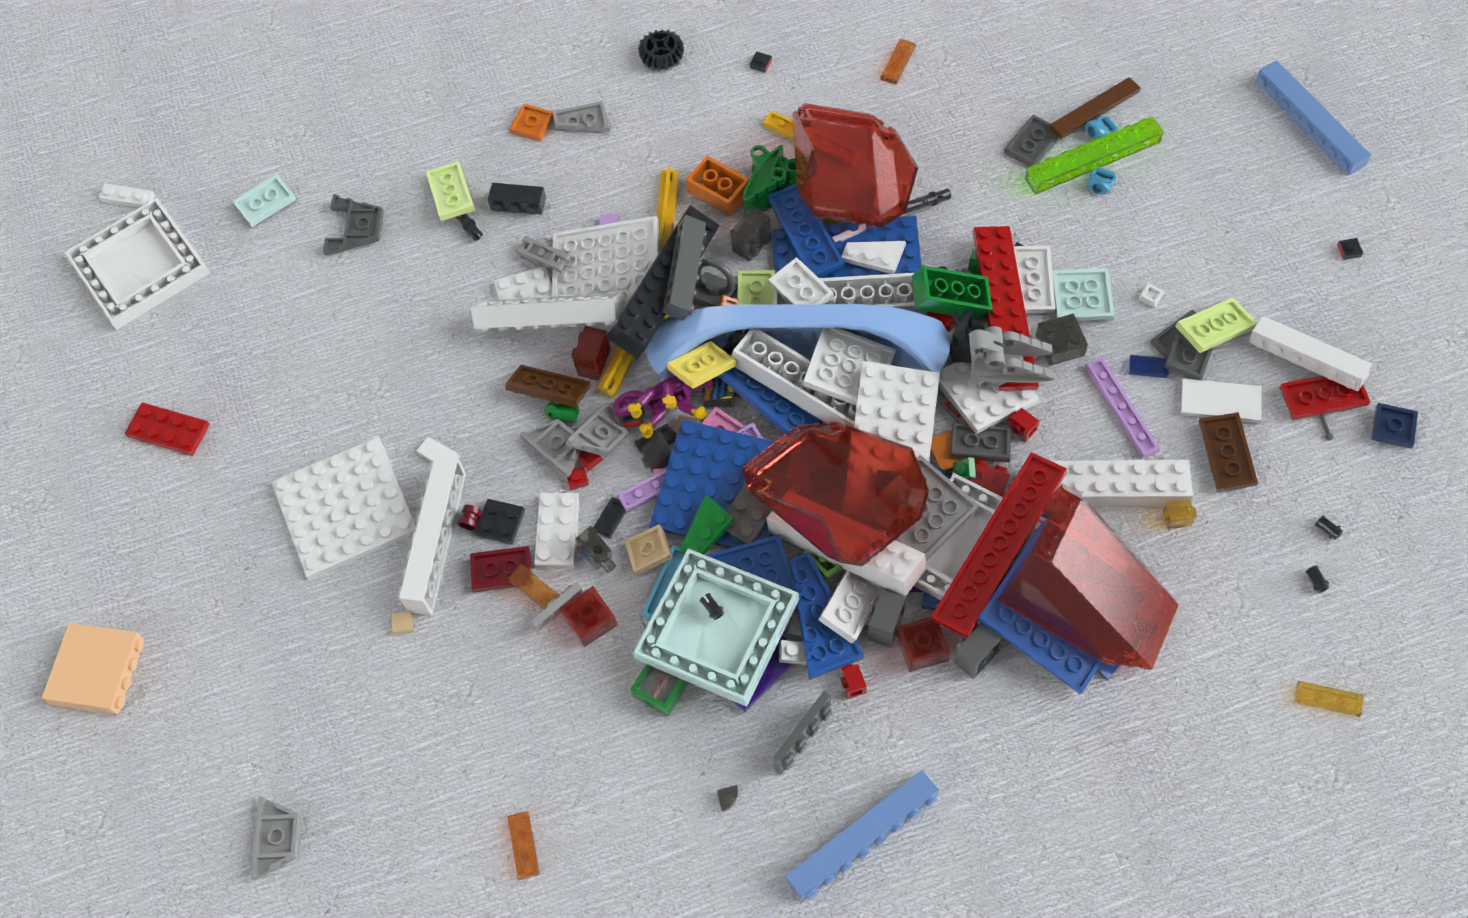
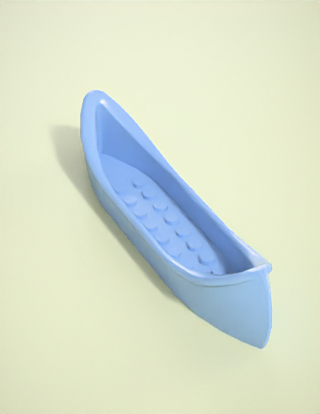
(918, 339)

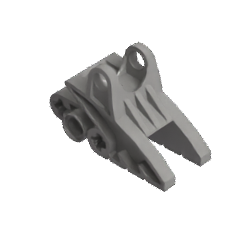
(1000, 355)

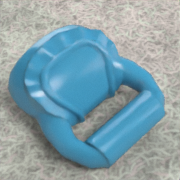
(1097, 128)
(1100, 184)

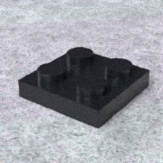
(499, 521)

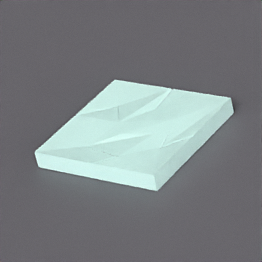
(724, 652)

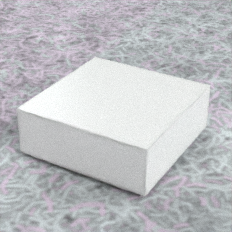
(1151, 295)

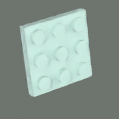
(1083, 293)

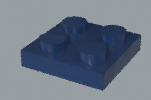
(1394, 425)

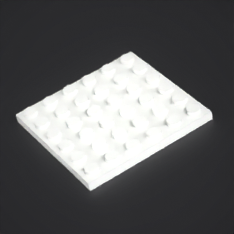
(606, 257)
(344, 508)

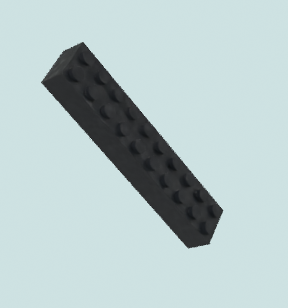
(645, 307)

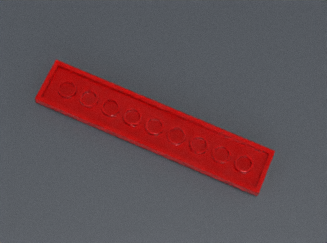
(998, 263)
(999, 544)

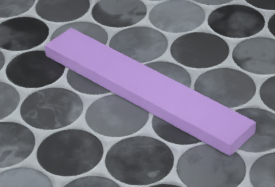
(1122, 408)

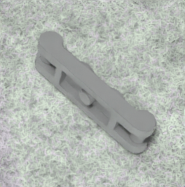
(543, 254)

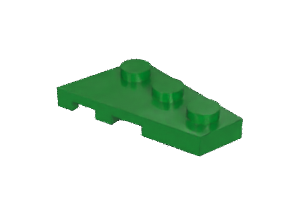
(706, 527)

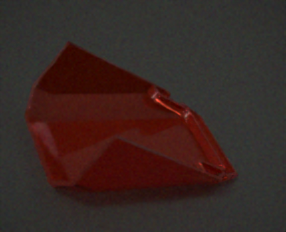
(851, 166)
(840, 488)
(1091, 587)

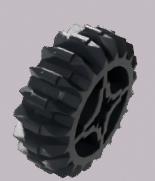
(661, 54)

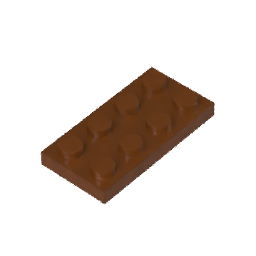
(548, 385)
(1228, 452)

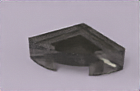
(727, 797)

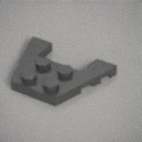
(361, 226)

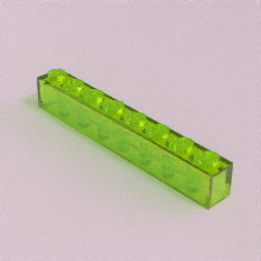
(1093, 155)

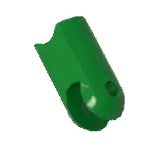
(562, 412)

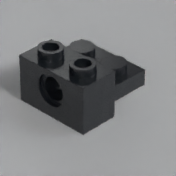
(960, 343)

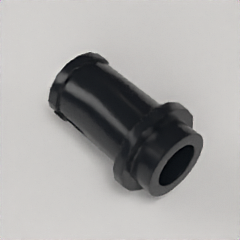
(1329, 527)
(1317, 579)
(715, 611)

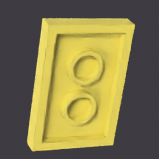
(701, 364)

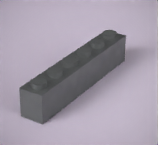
(684, 268)

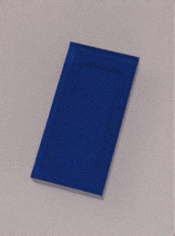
(1147, 366)

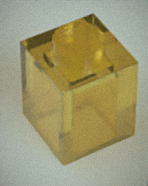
(1179, 514)

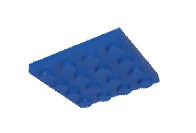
(761, 558)

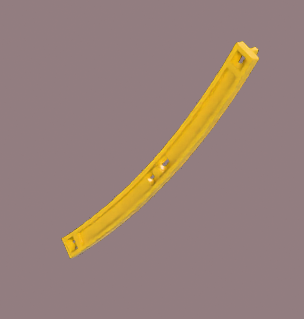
(665, 212)

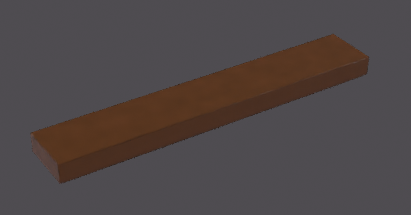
(1095, 108)

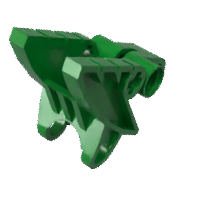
(768, 176)

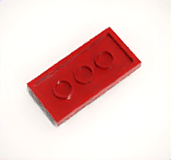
(1320, 396)
(167, 428)

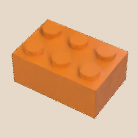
(717, 185)

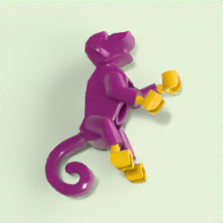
(664, 395)

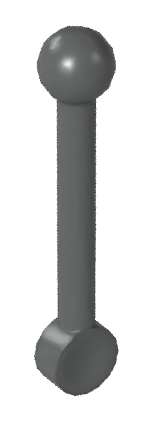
(1329, 436)

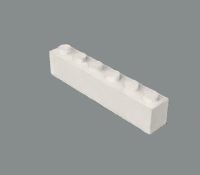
(1310, 353)

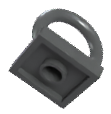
(711, 286)

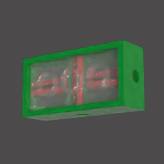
(658, 689)

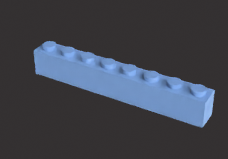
(1313, 117)
(862, 835)

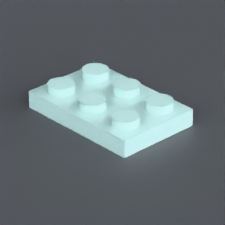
(264, 200)

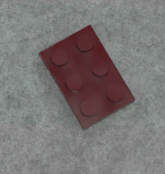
(493, 568)

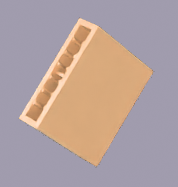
(93, 668)

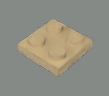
(648, 549)

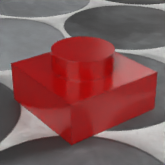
(589, 459)
(577, 478)

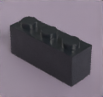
(517, 198)

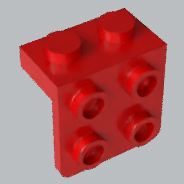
(990, 477)

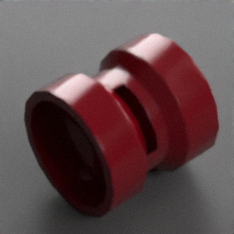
(469, 517)

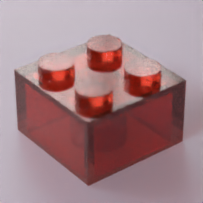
(591, 352)
(588, 616)
(922, 644)

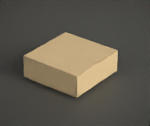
(402, 623)

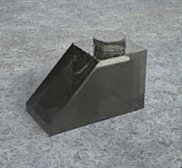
(656, 452)

